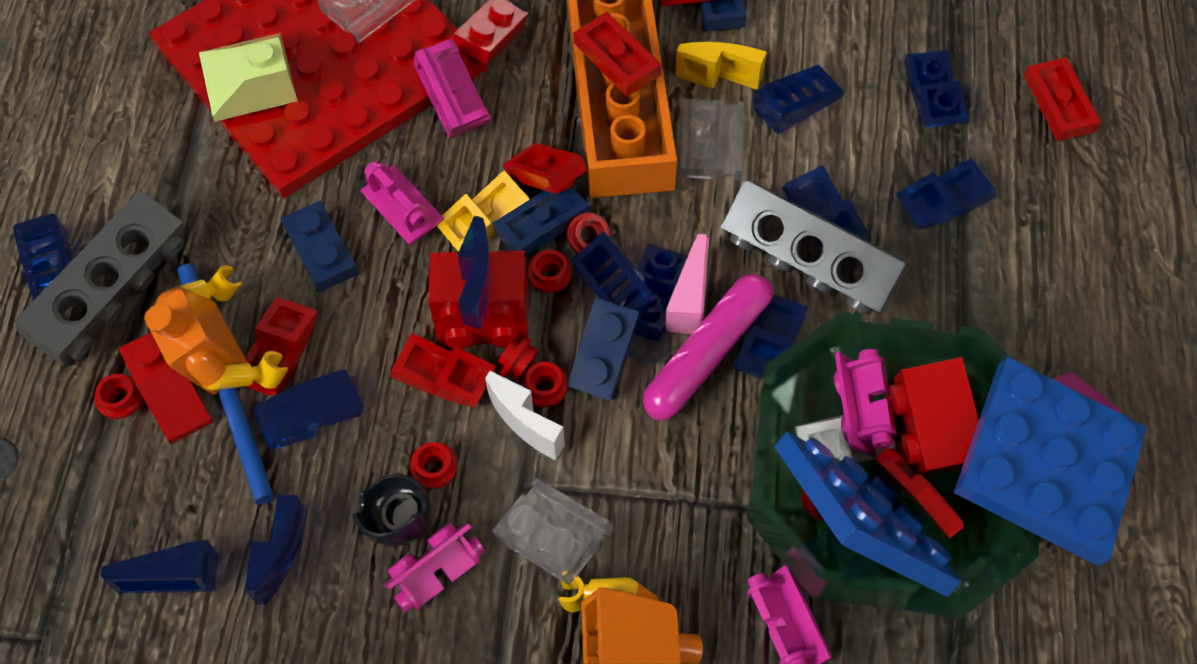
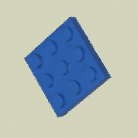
(1052, 461)
(867, 513)

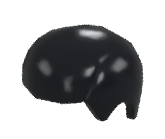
(393, 510)

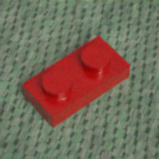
(490, 29)
(617, 53)
(1062, 99)
(545, 168)

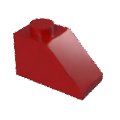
(166, 392)

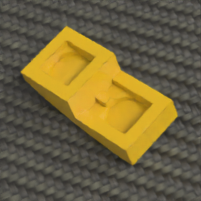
(710, 60)
(491, 204)

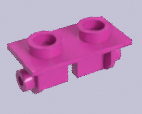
(399, 202)
(865, 422)
(416, 575)
(788, 618)

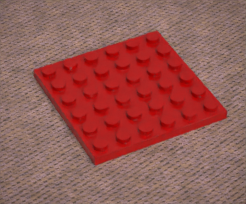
(343, 87)

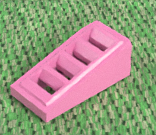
(687, 302)

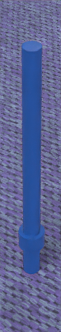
(239, 425)

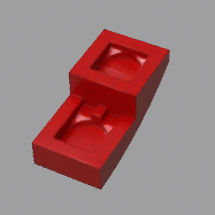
(283, 330)
(442, 373)

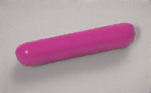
(707, 346)

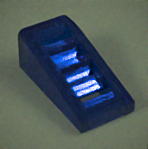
(782, 118)
(39, 237)
(595, 256)
(174, 569)

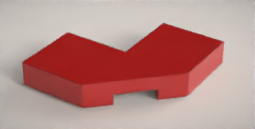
(919, 491)

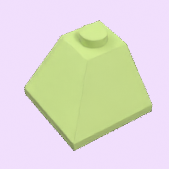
(247, 77)

